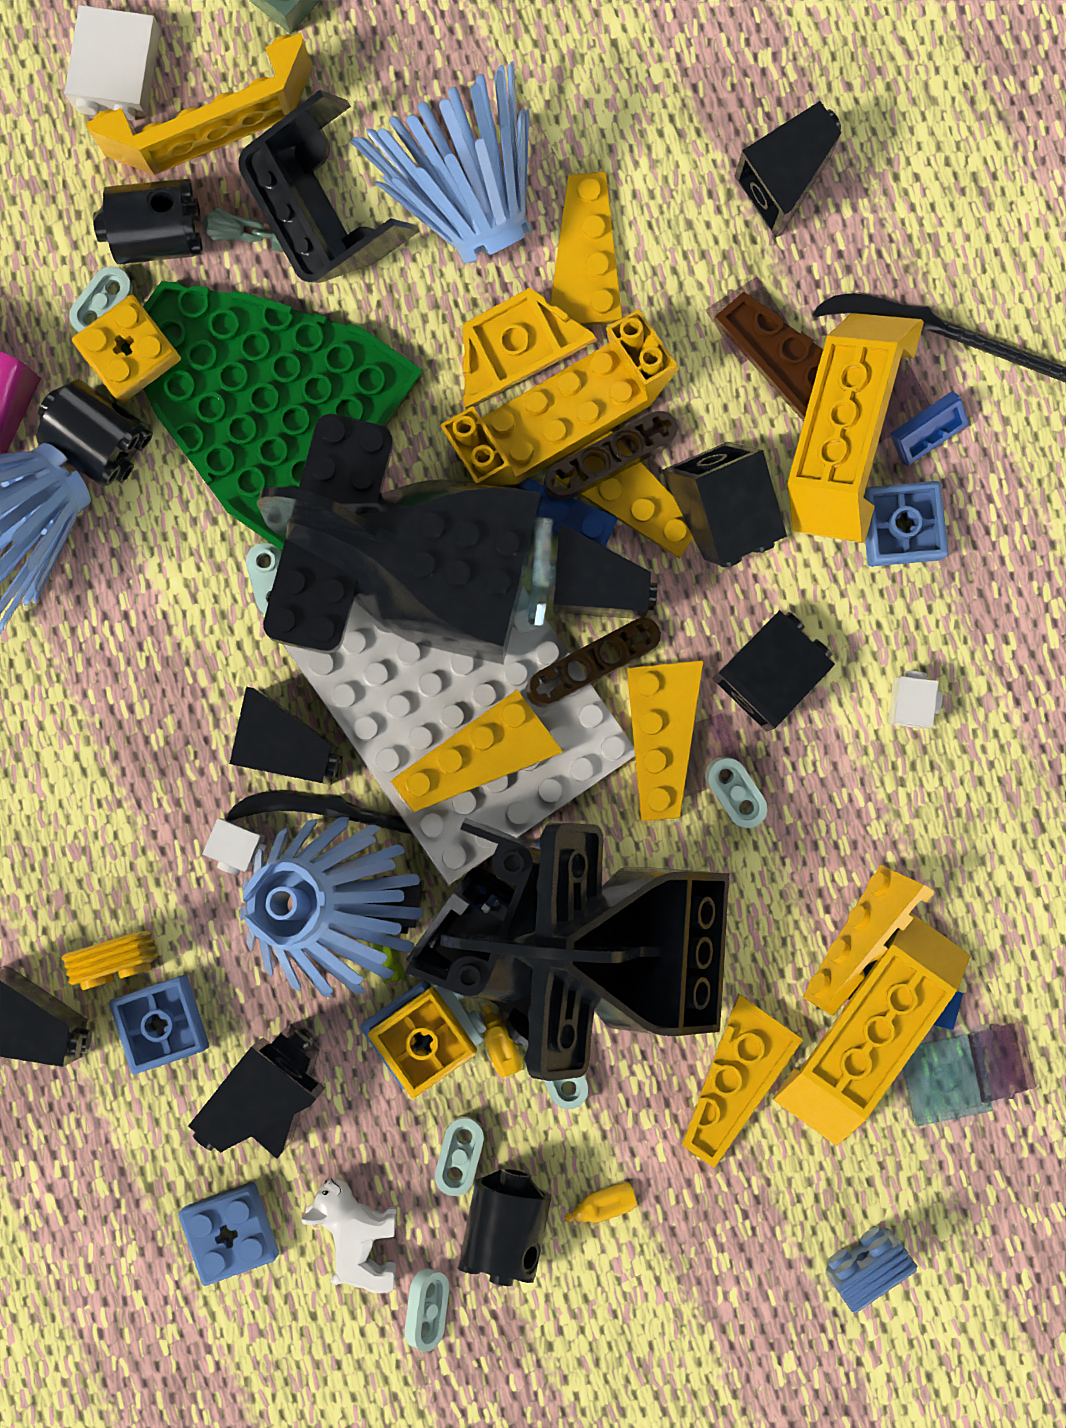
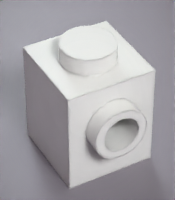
(914, 700)
(233, 846)

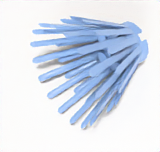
(469, 208)
(35, 500)
(326, 906)

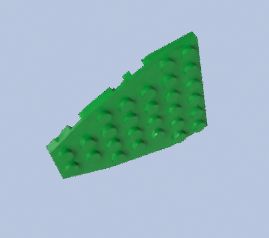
(258, 383)

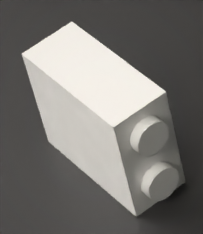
(112, 61)

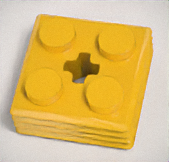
(102, 343)
(98, 963)
(418, 1068)

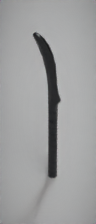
(876, 306)
(330, 806)

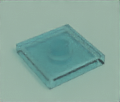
(542, 571)
(943, 1081)

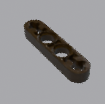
(609, 454)
(592, 659)

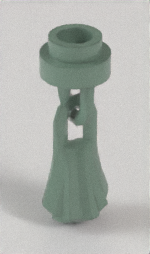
(224, 226)

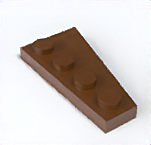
(774, 348)

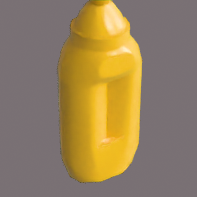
(501, 1048)
(604, 1204)

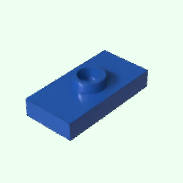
(929, 428)

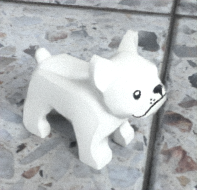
(354, 1231)

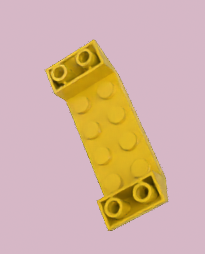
(213, 125)
(565, 408)
(846, 424)
(875, 1032)

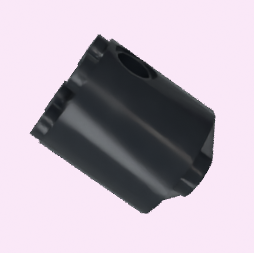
(149, 221)
(91, 432)
(505, 1227)

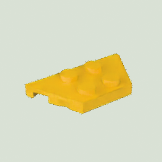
(516, 343)

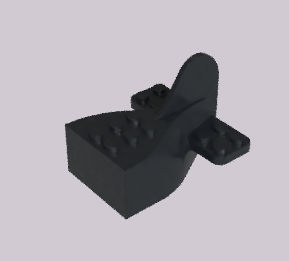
(422, 559)
(633, 950)

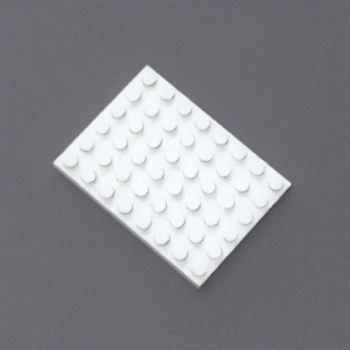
(410, 698)

